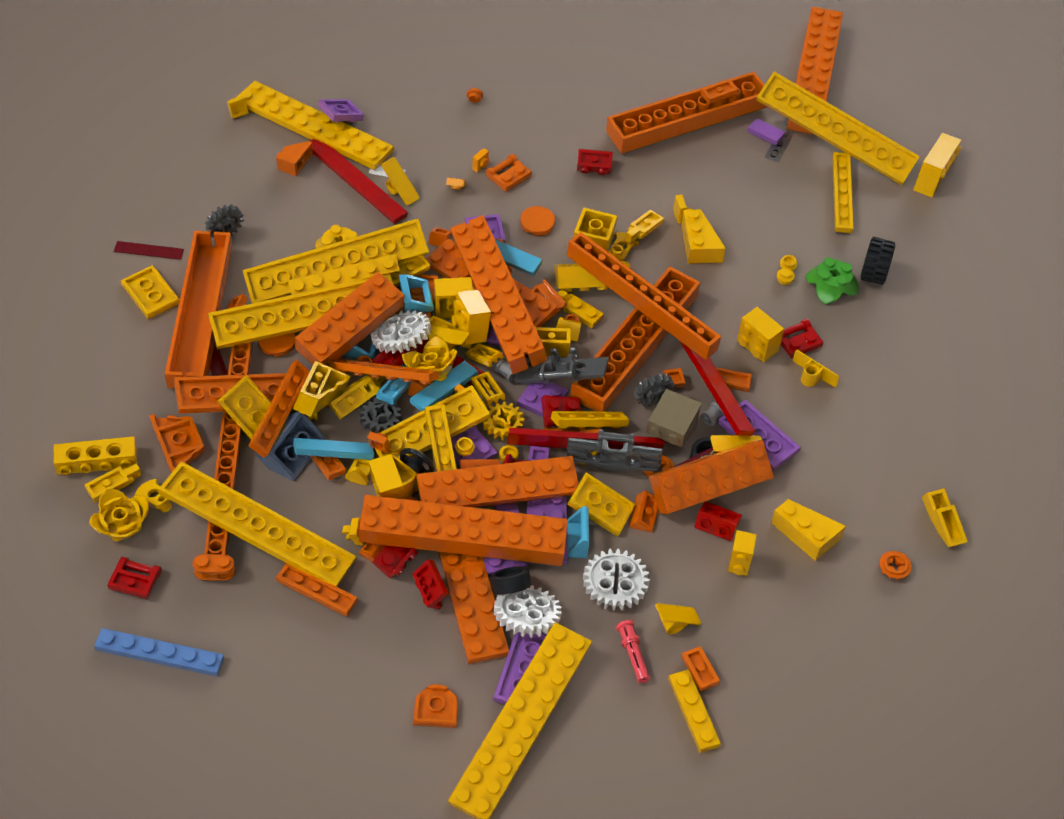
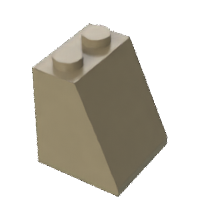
(674, 418)

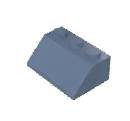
(282, 454)

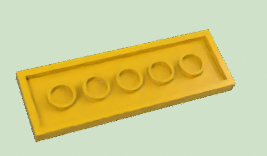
(462, 411)

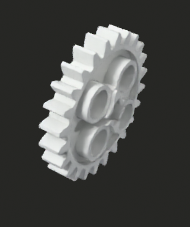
(401, 332)
(635, 580)
(527, 611)

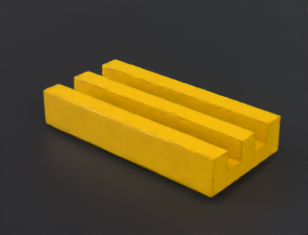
(482, 355)
(493, 397)

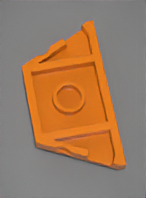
(177, 439)

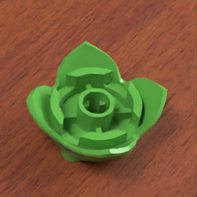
(833, 280)

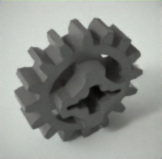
(224, 220)
(652, 389)
(380, 415)

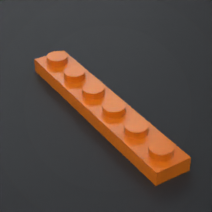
(391, 372)
(279, 409)

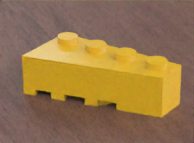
(937, 164)

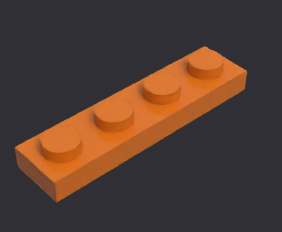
(317, 590)

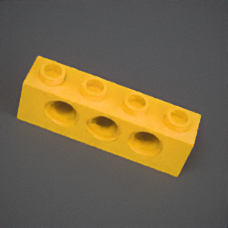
(94, 455)

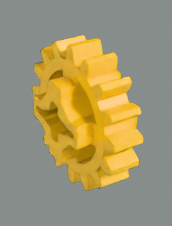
(502, 419)

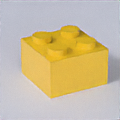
(597, 226)
(445, 293)
(471, 316)
(760, 334)

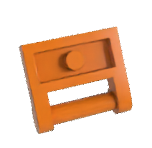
(510, 177)

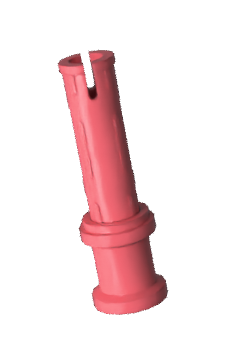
(630, 642)

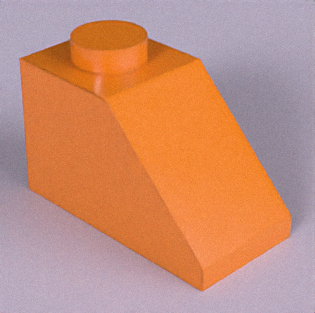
(294, 157)

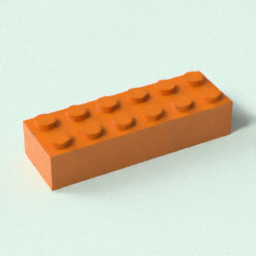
(350, 320)
(711, 476)

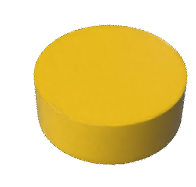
(508, 449)

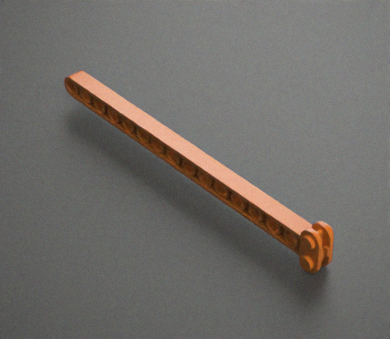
(217, 564)

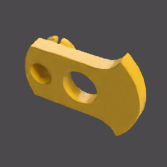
(617, 250)
(159, 501)

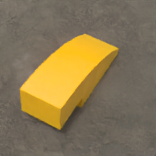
(944, 517)

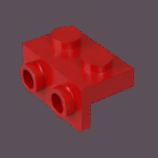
(594, 161)

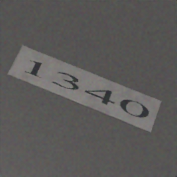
(776, 151)

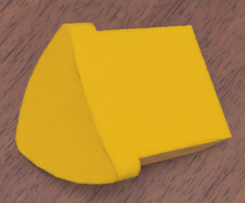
(678, 207)
(573, 325)
(359, 472)

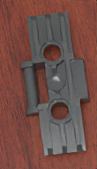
(564, 368)
(615, 459)

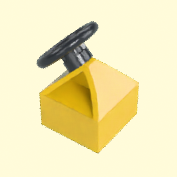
(398, 477)

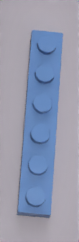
(159, 652)

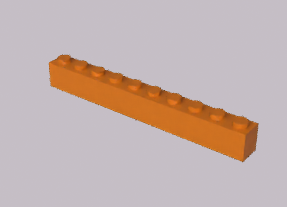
(643, 296)

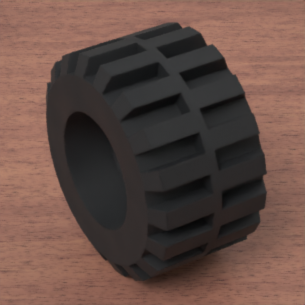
(878, 260)

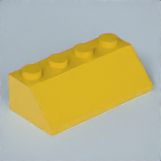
(574, 276)

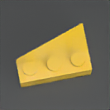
(700, 239)
(320, 389)
(807, 528)

